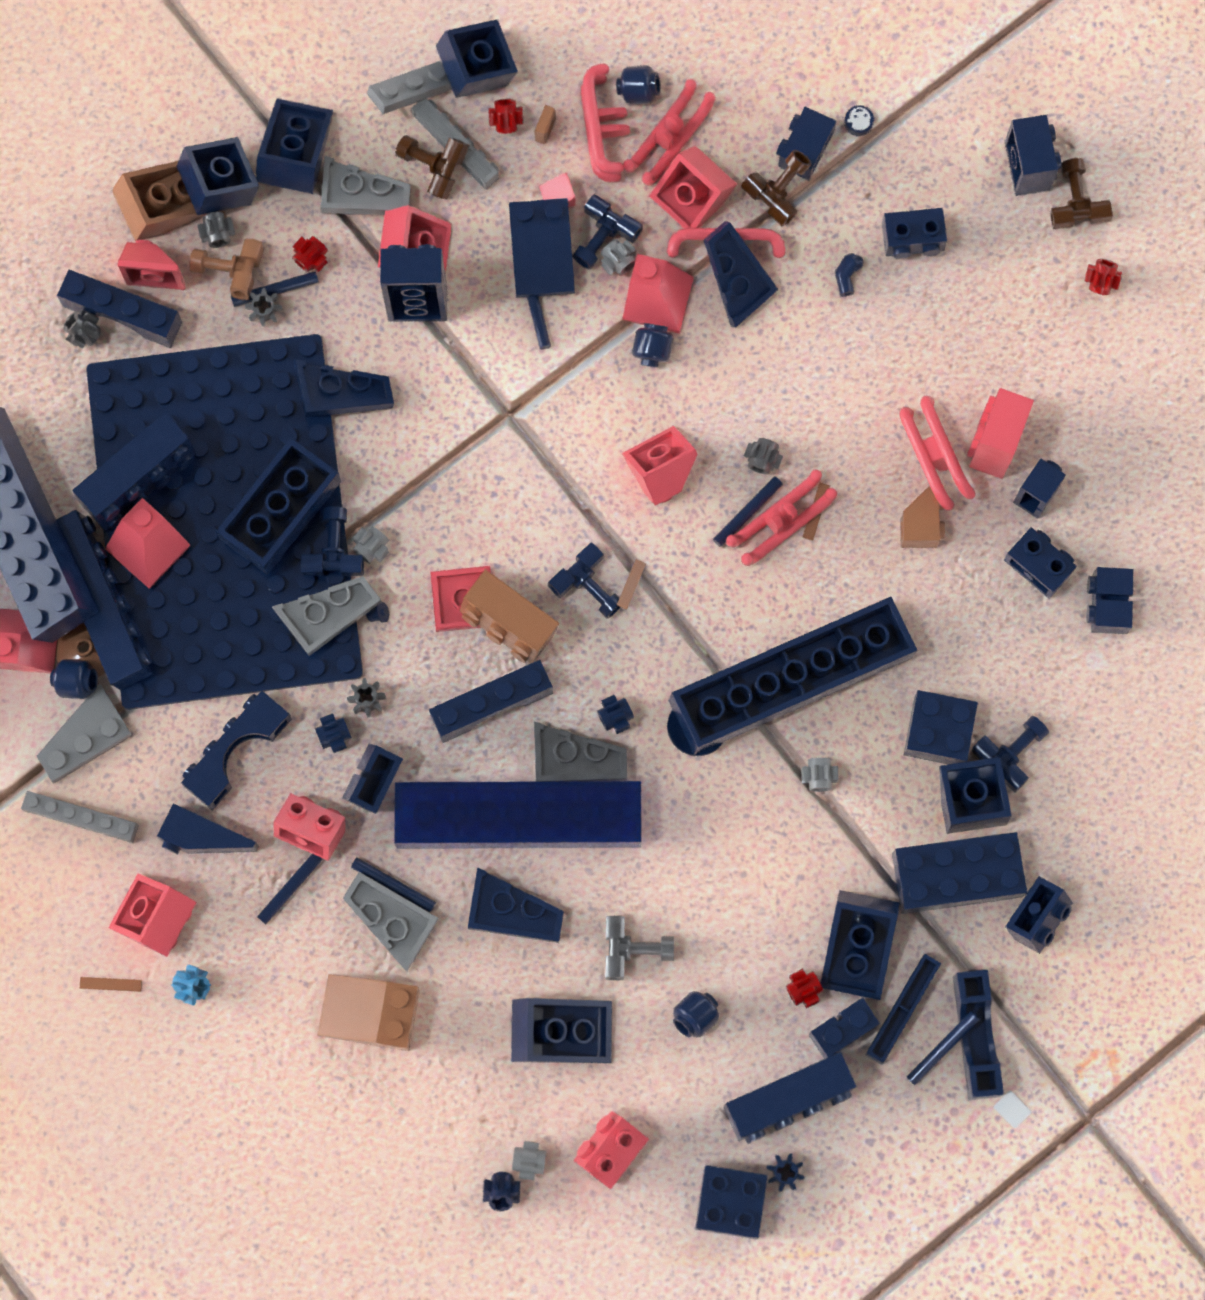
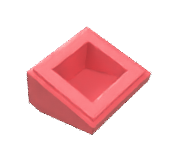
(558, 188)

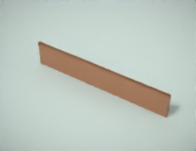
(811, 526)
(631, 584)
(110, 984)

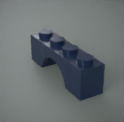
(139, 314)
(507, 692)
(259, 720)
(978, 1047)

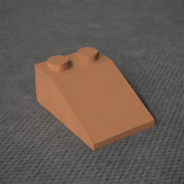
(154, 200)
(369, 1011)

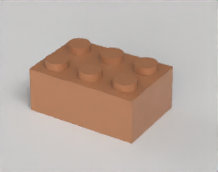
(508, 617)

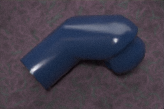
(845, 270)

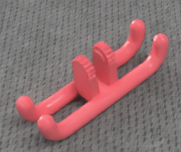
(670, 134)
(601, 166)
(771, 236)
(935, 453)
(782, 519)

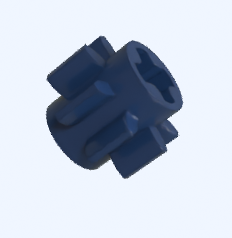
(615, 714)
(333, 733)
(777, 1176)
(501, 1191)

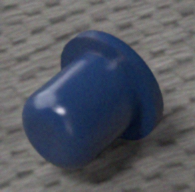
(379, 613)

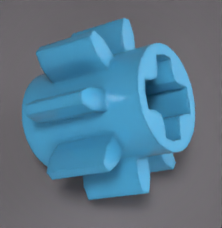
(190, 984)

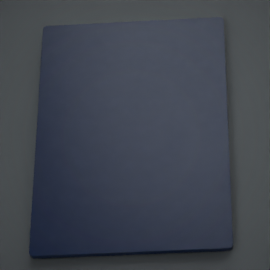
(212, 610)

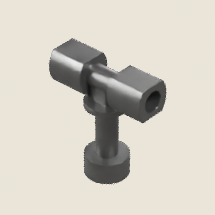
(621, 948)

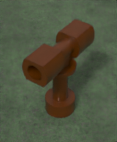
(440, 165)
(773, 192)
(1079, 206)

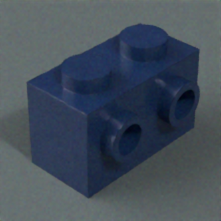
(914, 233)
(1040, 562)
(1039, 915)

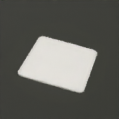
(1012, 1109)

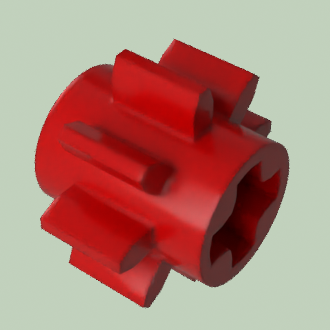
(505, 116)
(310, 254)
(1103, 276)
(804, 988)

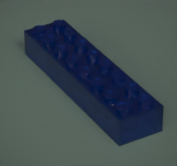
(517, 814)

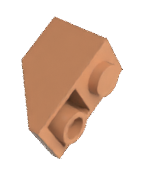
(921, 522)

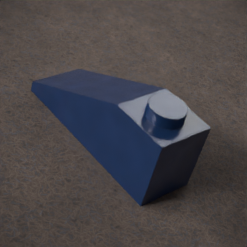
(197, 835)

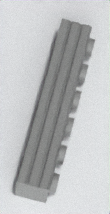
(441, 129)
(80, 816)

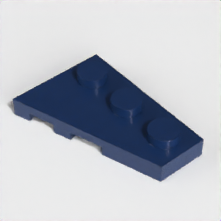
(738, 274)
(341, 392)
(512, 912)

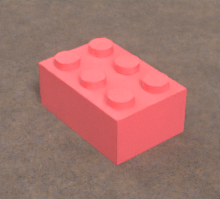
(999, 432)

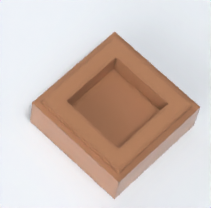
(545, 124)

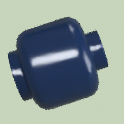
(638, 85)
(652, 345)
(74, 679)
(696, 1014)

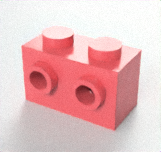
(309, 826)
(610, 1149)

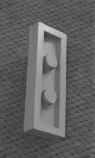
(409, 87)

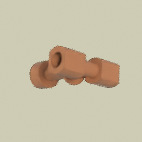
(239, 267)

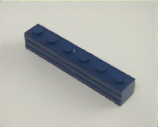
(903, 1009)

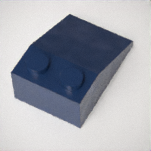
(293, 146)
(541, 247)
(859, 945)
(561, 1031)

